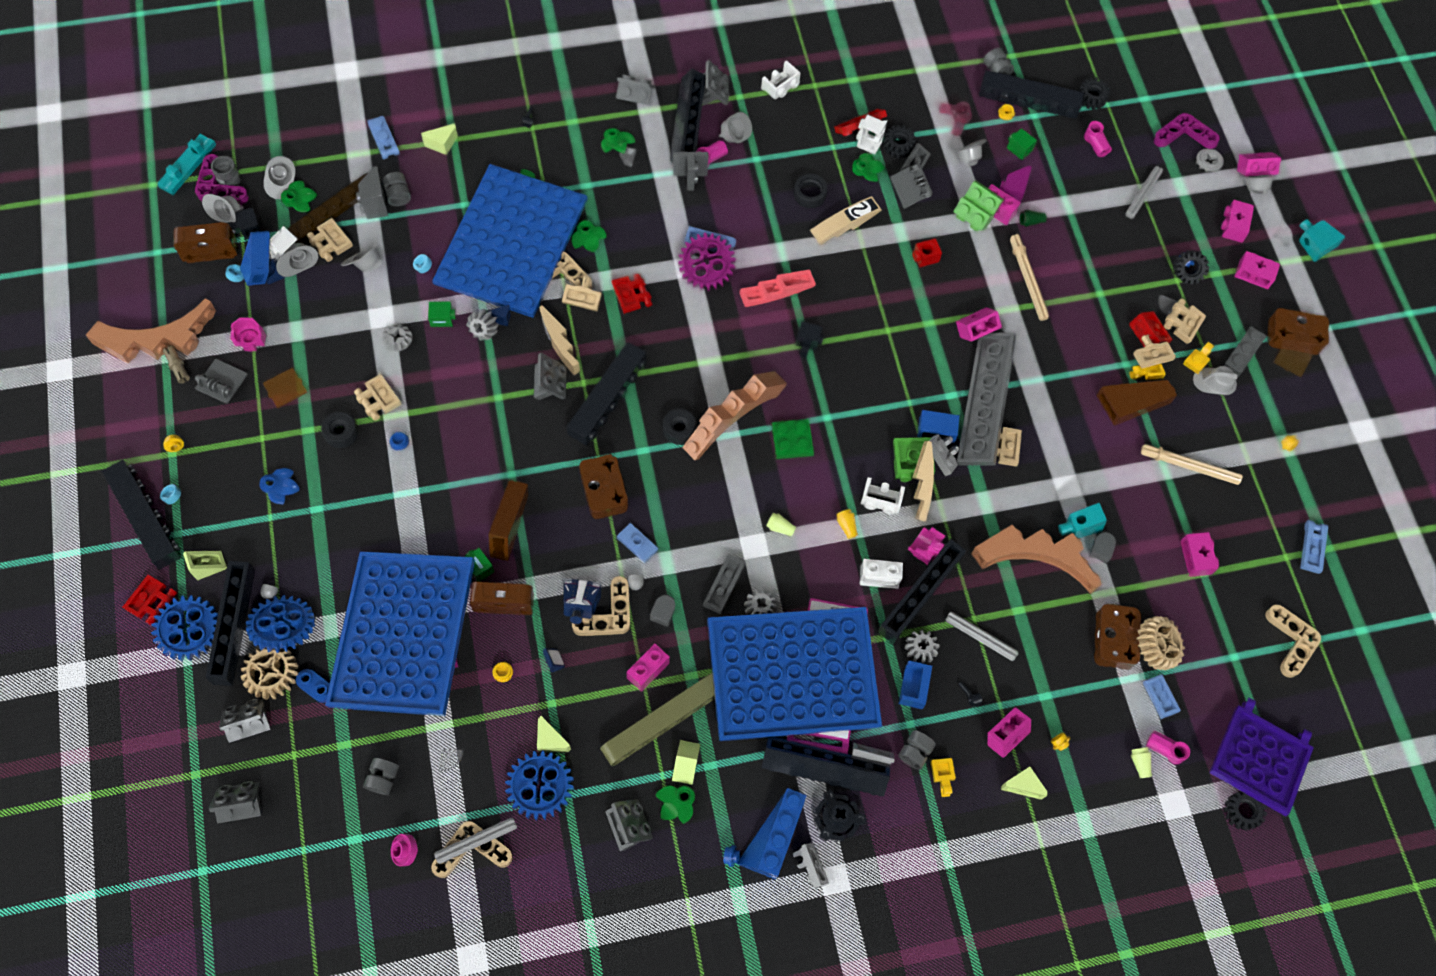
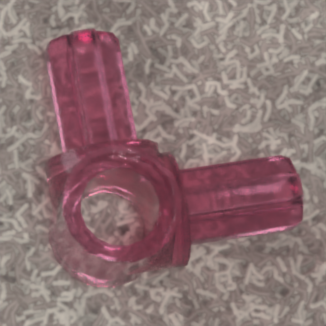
(960, 119)

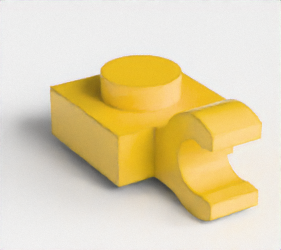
(1198, 360)
(1151, 372)
(944, 773)

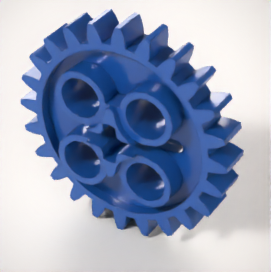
(280, 624)
(167, 632)
(558, 786)

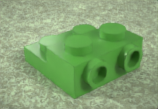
(978, 206)
(906, 456)

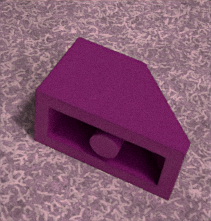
(1016, 183)

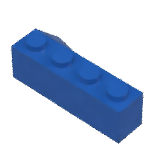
(772, 841)

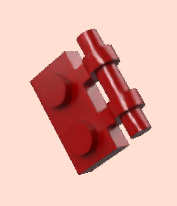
(626, 294)
(144, 597)

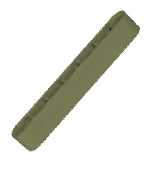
(659, 721)

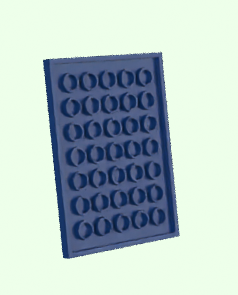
(510, 240)
(401, 633)
(793, 673)

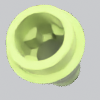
(780, 524)
(1142, 761)

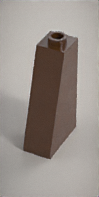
(1135, 399)
(507, 520)

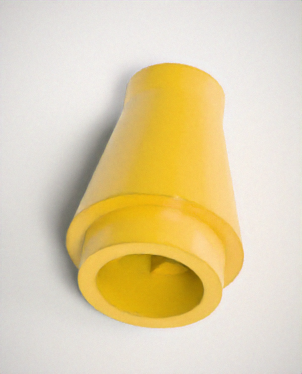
(847, 522)

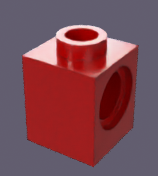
(933, 252)

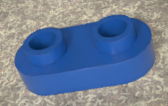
(313, 685)

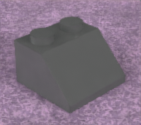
(372, 195)

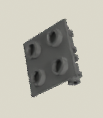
(911, 185)
(220, 381)

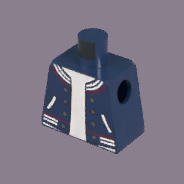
(581, 599)

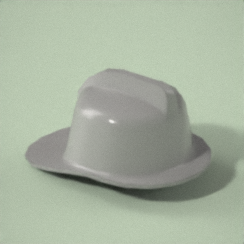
(736, 128)
(971, 153)
(278, 176)
(1259, 184)
(221, 208)
(296, 259)
(365, 260)
(1216, 380)

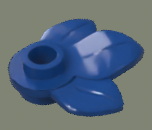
(281, 485)

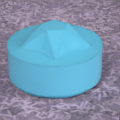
(422, 263)
(233, 273)
(170, 494)

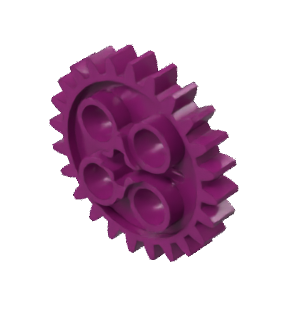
(701, 246)

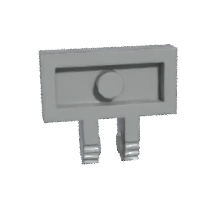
(942, 455)

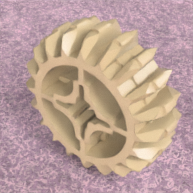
(1160, 643)
(264, 687)

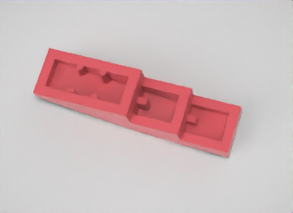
(778, 288)

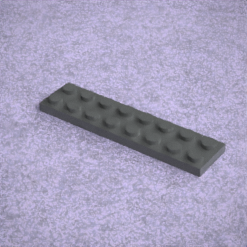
(986, 399)

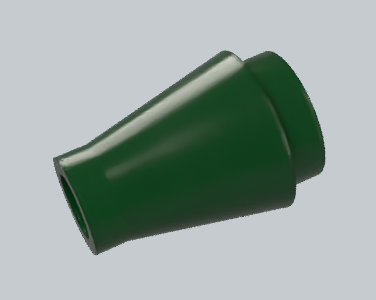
(1031, 217)

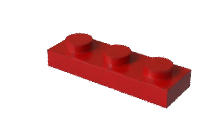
(847, 127)

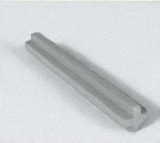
(1143, 193)
(982, 636)
(475, 840)

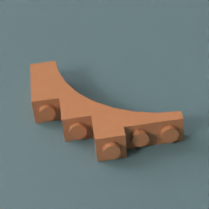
(127, 343)
(739, 402)
(1040, 547)

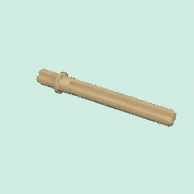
(1029, 277)
(1191, 464)

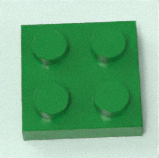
(792, 439)

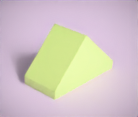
(440, 138)
(204, 563)
(549, 739)
(686, 762)
(1026, 784)

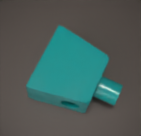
(1319, 238)
(1084, 522)

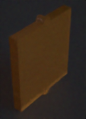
(1293, 360)
(285, 388)

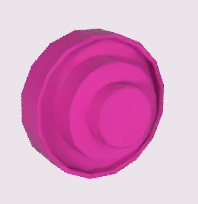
(404, 850)

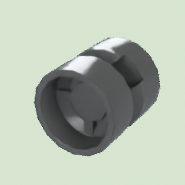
(998, 62)
(225, 171)
(396, 189)
(915, 752)
(375, 781)

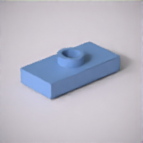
(637, 543)
(1161, 696)

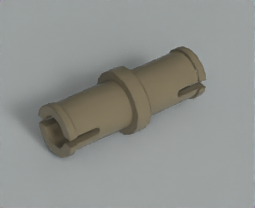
(176, 364)

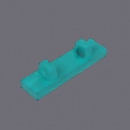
(186, 164)

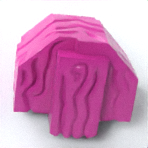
(247, 334)
(927, 545)

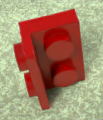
(1149, 324)

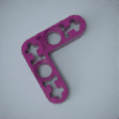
(1207, 137)
(212, 186)

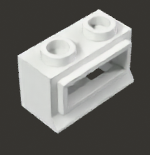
(792, 82)
(867, 141)
(280, 243)
(883, 491)
(881, 573)

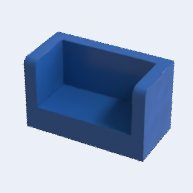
(938, 423)
(915, 684)

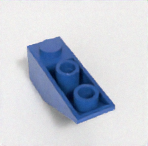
(256, 258)

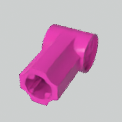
(1095, 136)
(714, 151)
(1166, 746)

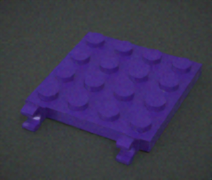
(1262, 759)

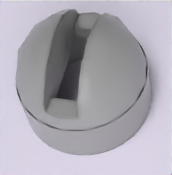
(635, 581)
(268, 591)

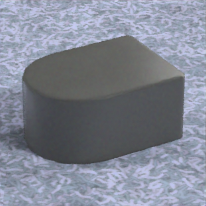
(1103, 547)
(663, 610)

